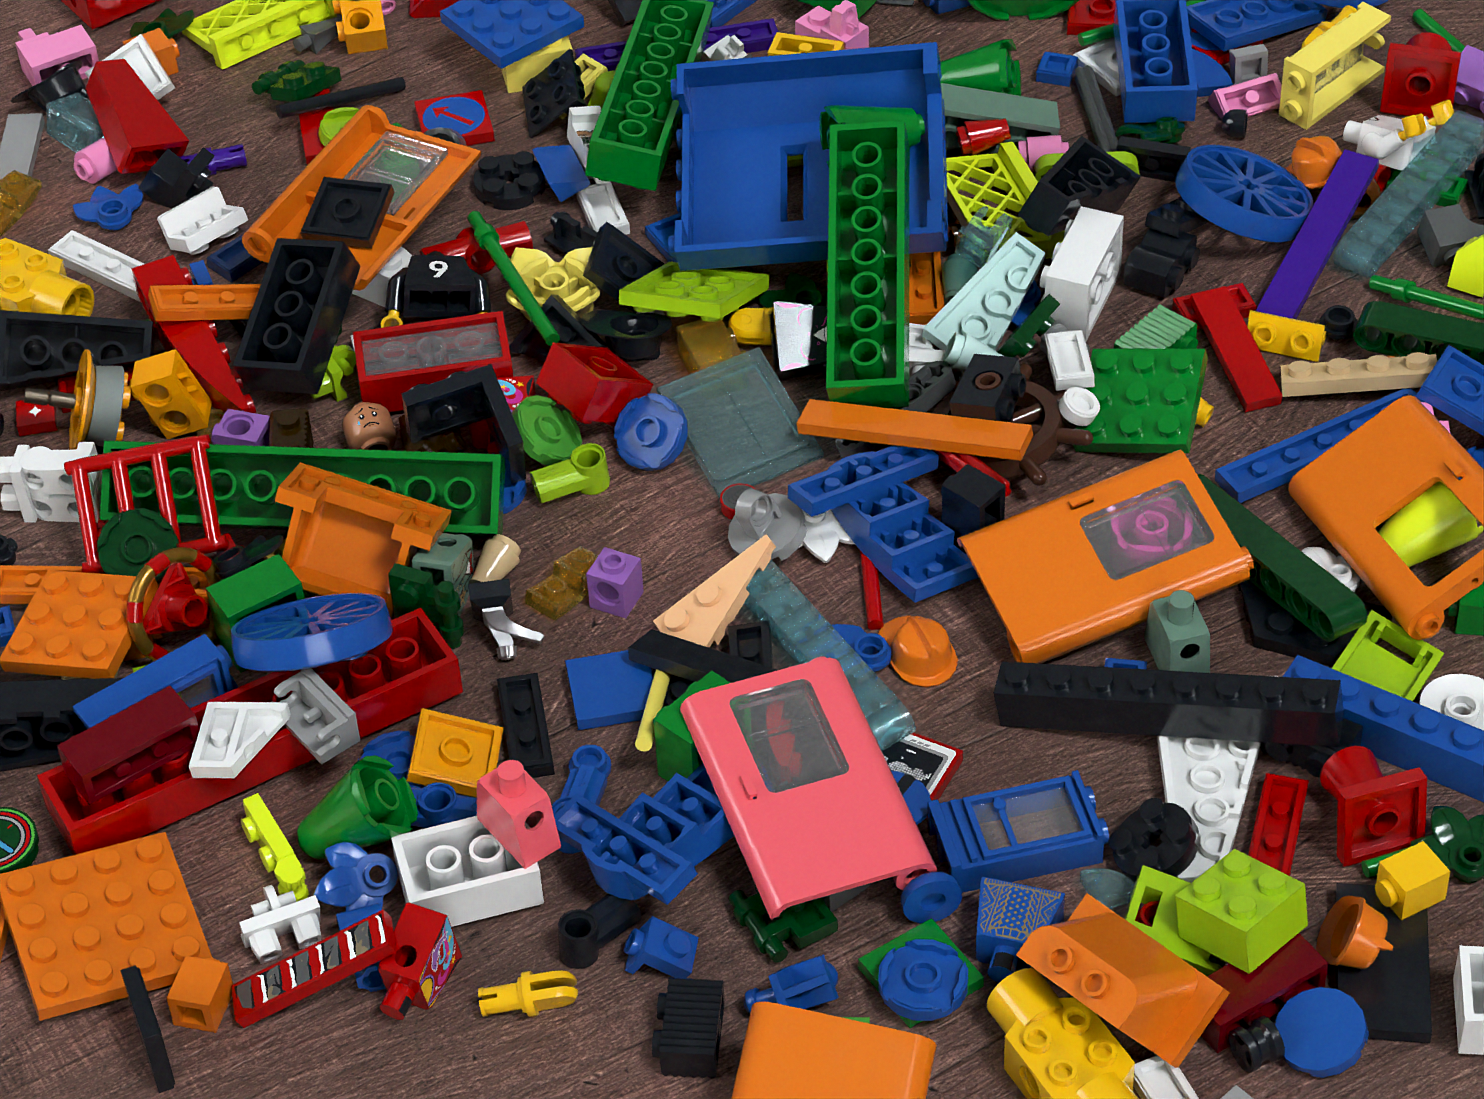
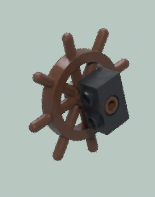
(992, 391)

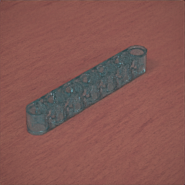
(1410, 195)
(809, 635)

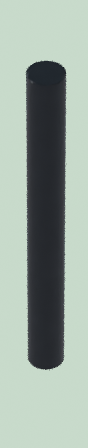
(340, 97)

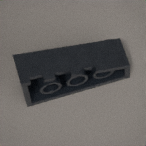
(1079, 178)
(40, 717)

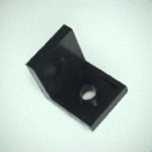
(462, 401)

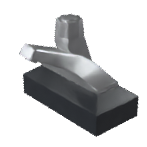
(493, 605)

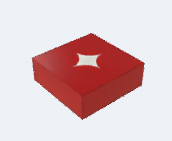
(35, 418)

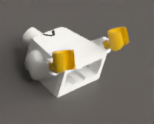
(1395, 139)

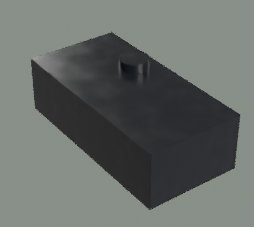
(297, 316)

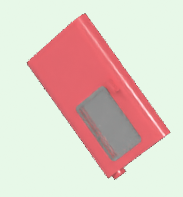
(819, 782)

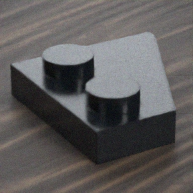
(566, 324)

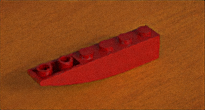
(193, 339)

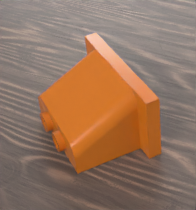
(352, 532)
(1126, 978)

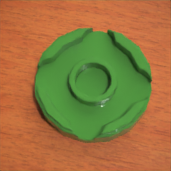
(545, 430)

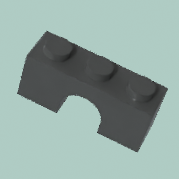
(1444, 232)

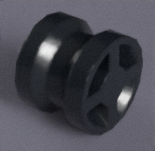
(1256, 1044)

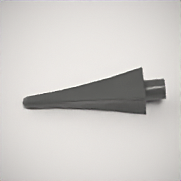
(317, 35)

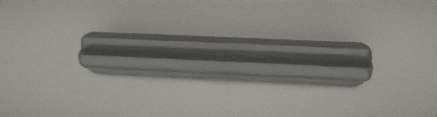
(1095, 109)

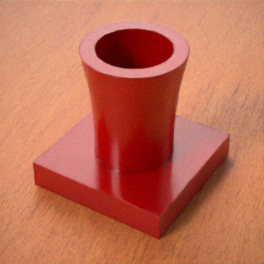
(1419, 75)
(1373, 810)

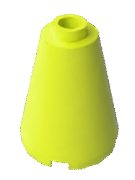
(1430, 526)

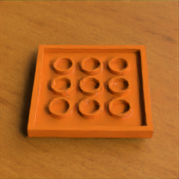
(96, 915)

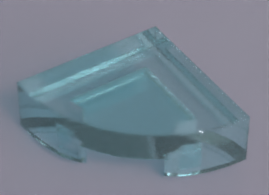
(1107, 886)

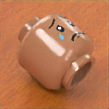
(369, 427)

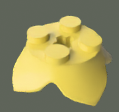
(550, 278)

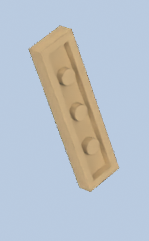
(1361, 375)

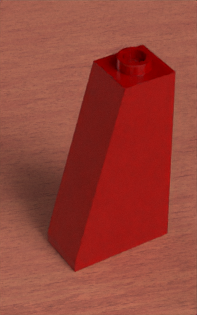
(131, 117)

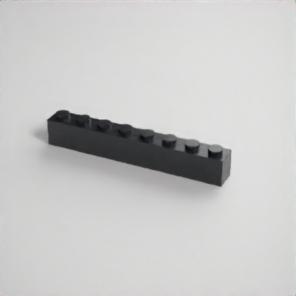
(1170, 703)

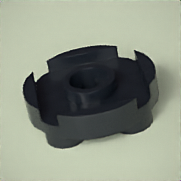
(492, 179)
(1149, 822)

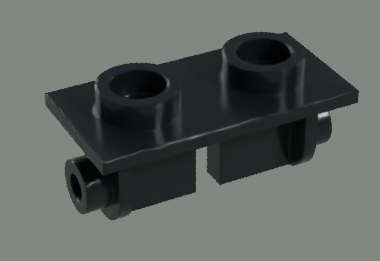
(568, 233)

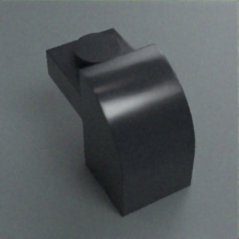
(176, 181)

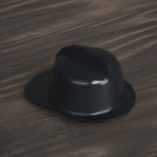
(59, 85)
(629, 334)

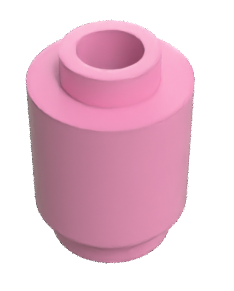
(1040, 145)
(94, 162)

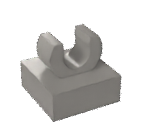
(1248, 63)

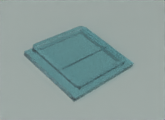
(741, 422)

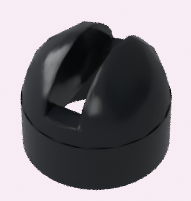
(1235, 123)

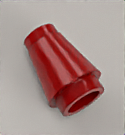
(981, 135)

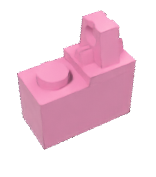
(837, 25)
(46, 53)

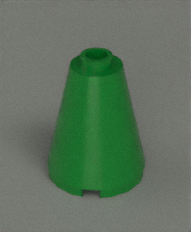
(985, 69)
(861, 114)
(360, 809)

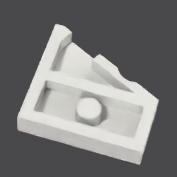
(234, 735)

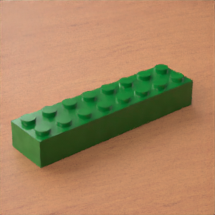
(639, 109)
(868, 264)

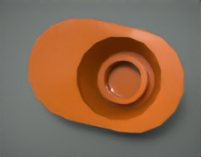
(1314, 160)
(920, 650)
(1353, 934)

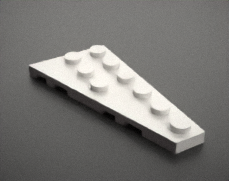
(1212, 786)

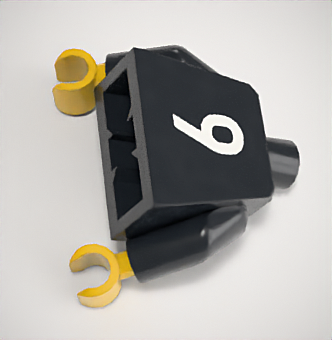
(435, 288)

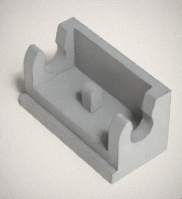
(318, 715)

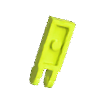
(275, 850)

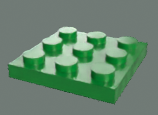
(1145, 399)

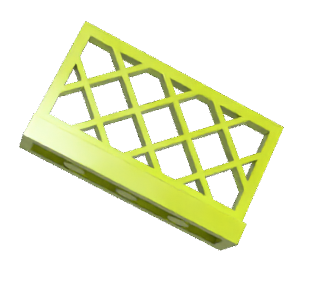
(253, 34)
(1010, 175)

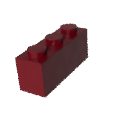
(129, 744)
(1264, 990)

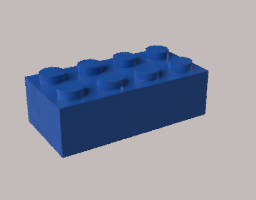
(1155, 60)

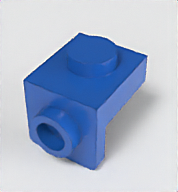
(662, 948)

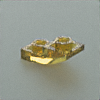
(16, 196)
(564, 587)

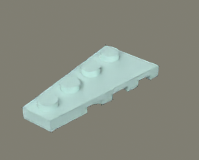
(990, 297)

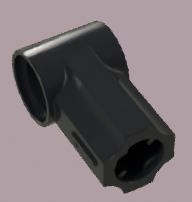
(586, 931)

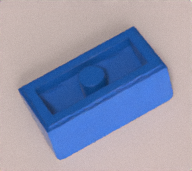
(562, 170)

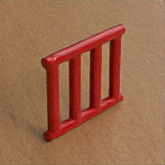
(157, 454)

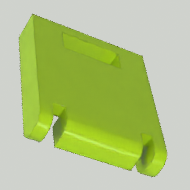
(1382, 669)
(1156, 885)

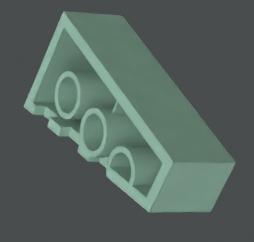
(1023, 114)

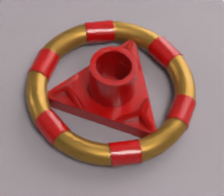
(175, 602)

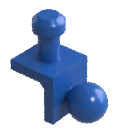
(798, 985)

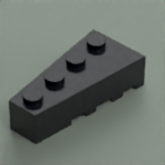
(50, 346)

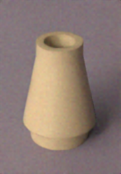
(496, 560)

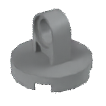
(770, 515)

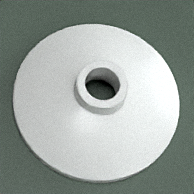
(1457, 697)

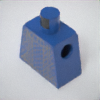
(1007, 918)

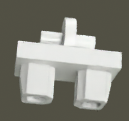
(279, 917)

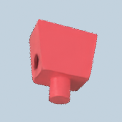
(507, 801)

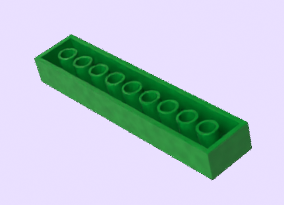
(249, 476)

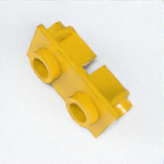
(1287, 335)

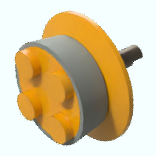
(94, 405)

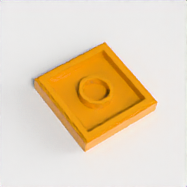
(453, 751)

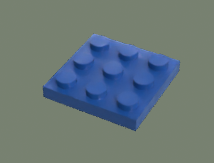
(511, 28)

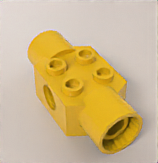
(39, 283)
(1057, 1043)

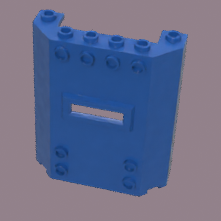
(756, 112)

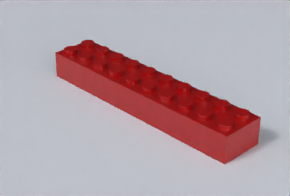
(382, 687)

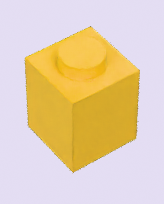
(1412, 880)

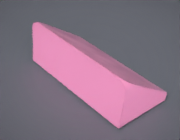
(1253, 95)

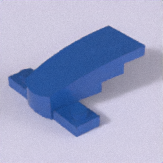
(889, 518)
(653, 841)

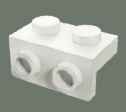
(200, 221)

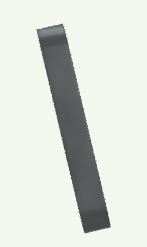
(926, 387)

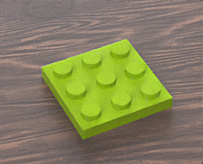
(693, 292)

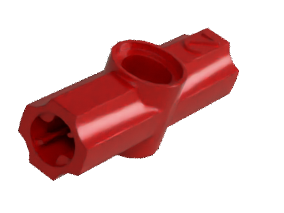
(477, 258)

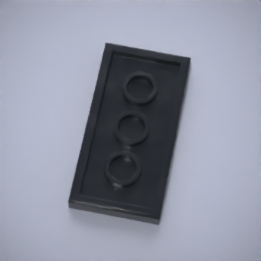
(1397, 984)

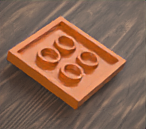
(74, 626)

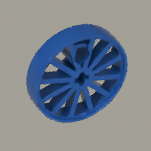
(1244, 193)
(311, 632)

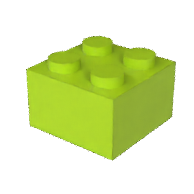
(1241, 910)

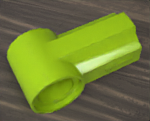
(583, 472)

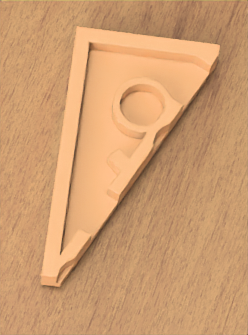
(716, 602)

